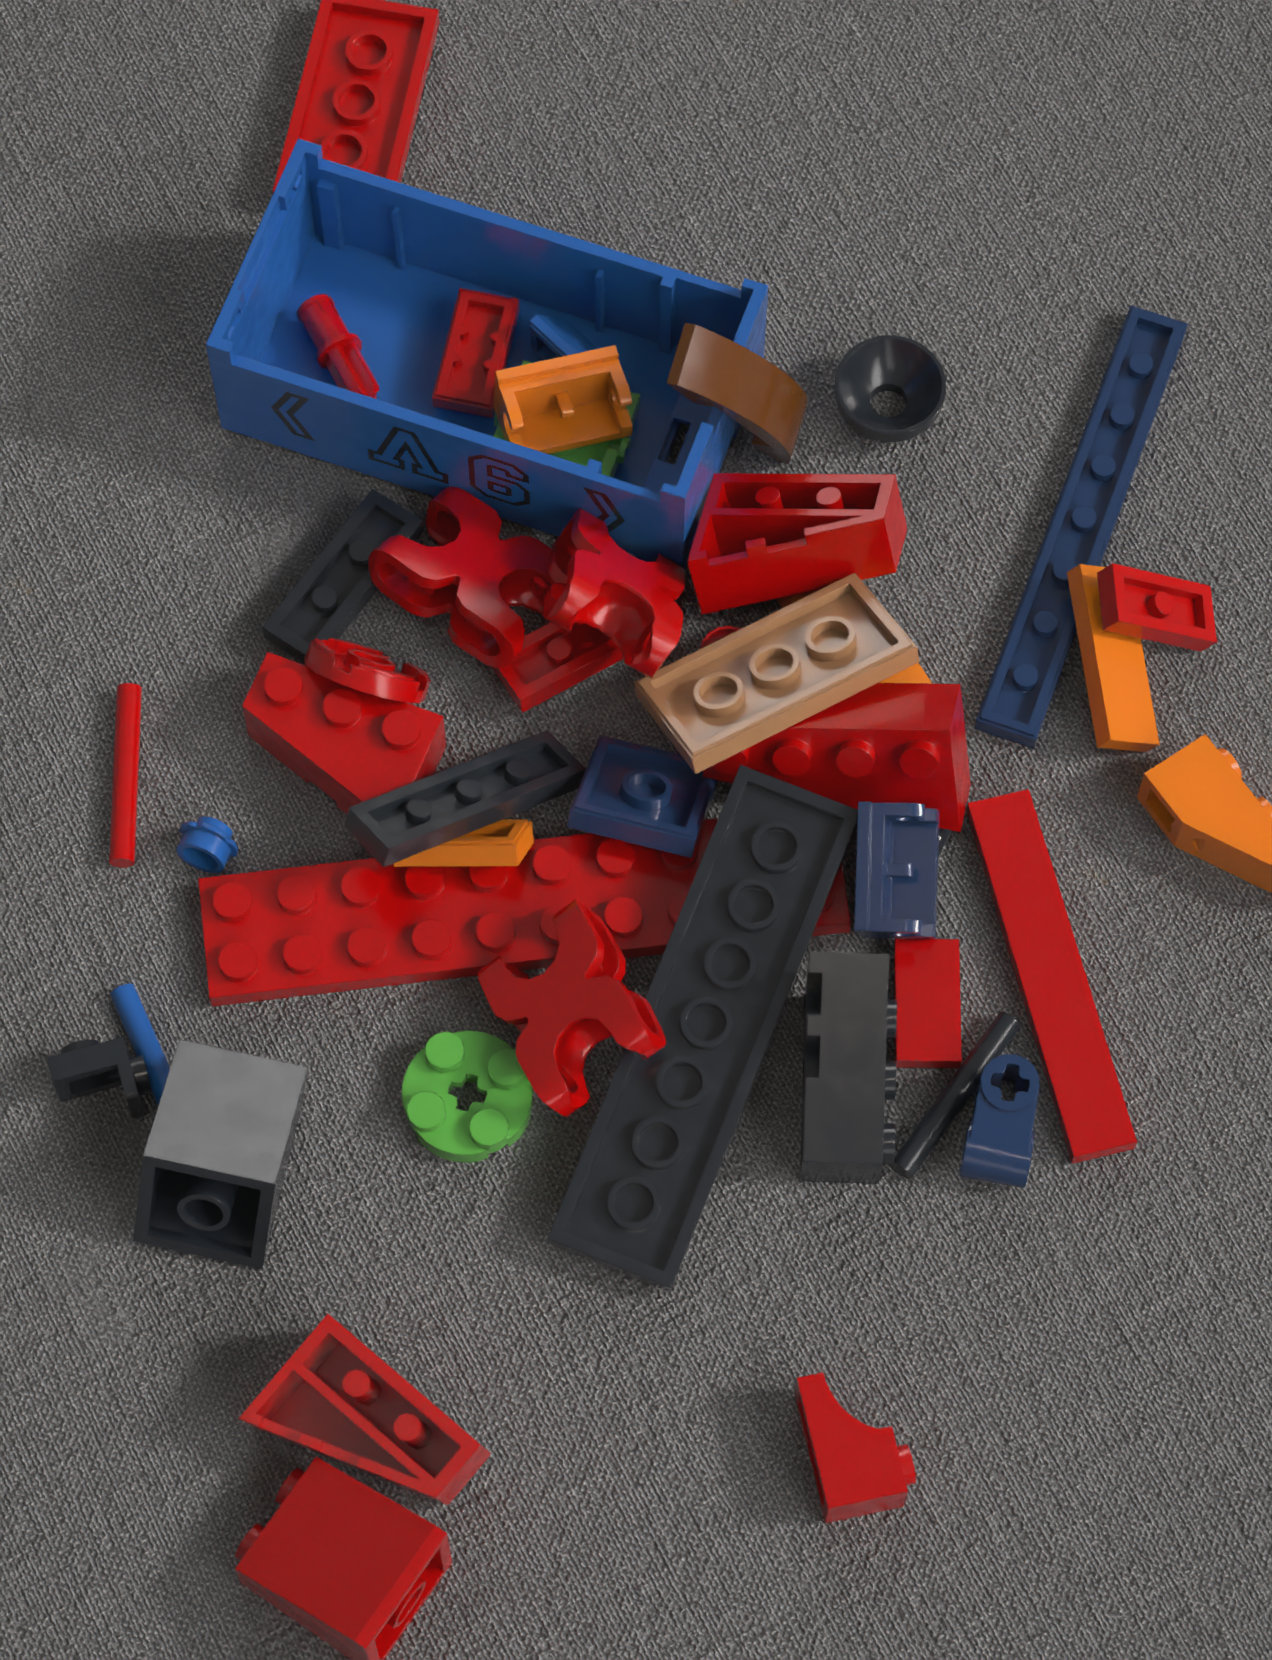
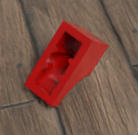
(852, 1464)

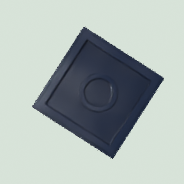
(642, 797)

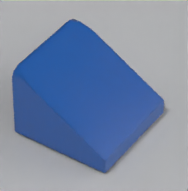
(556, 337)

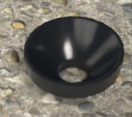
(894, 366)

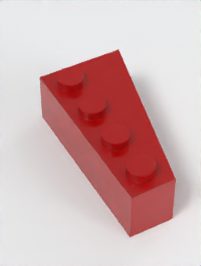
(874, 748)

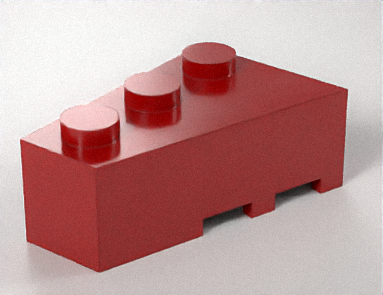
(793, 535)
(340, 736)
(364, 1414)

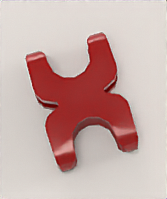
(467, 576)
(615, 593)
(571, 1008)

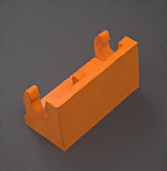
(564, 401)

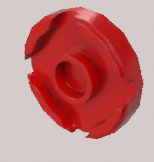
(366, 670)

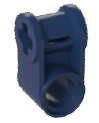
(1002, 1131)

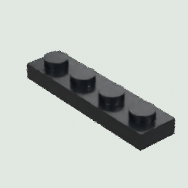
(464, 798)

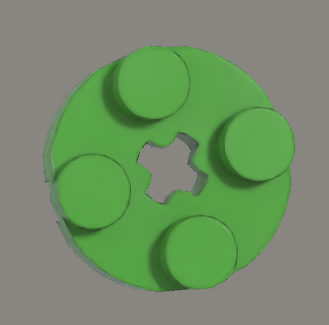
(487, 1126)

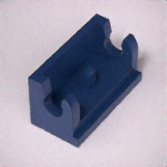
(896, 870)

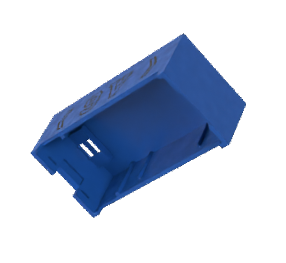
(395, 276)

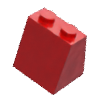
(343, 1561)

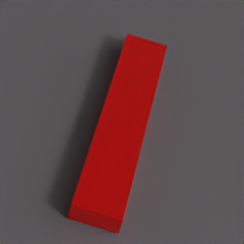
(1051, 977)

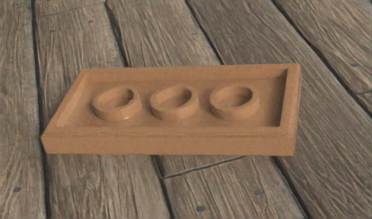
(776, 672)

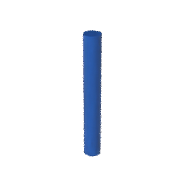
(141, 1036)

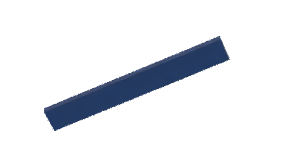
(1080, 525)

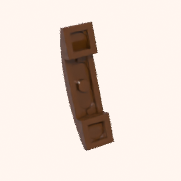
(743, 386)

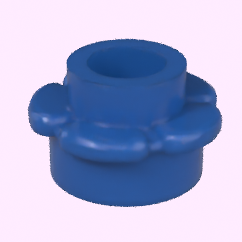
(206, 844)

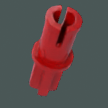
(337, 346)

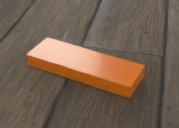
(1112, 671)

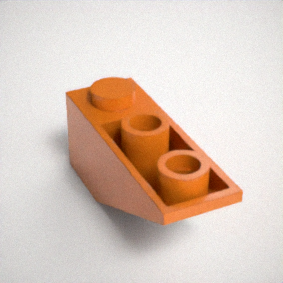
(1211, 811)

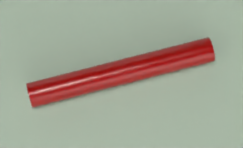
(125, 775)

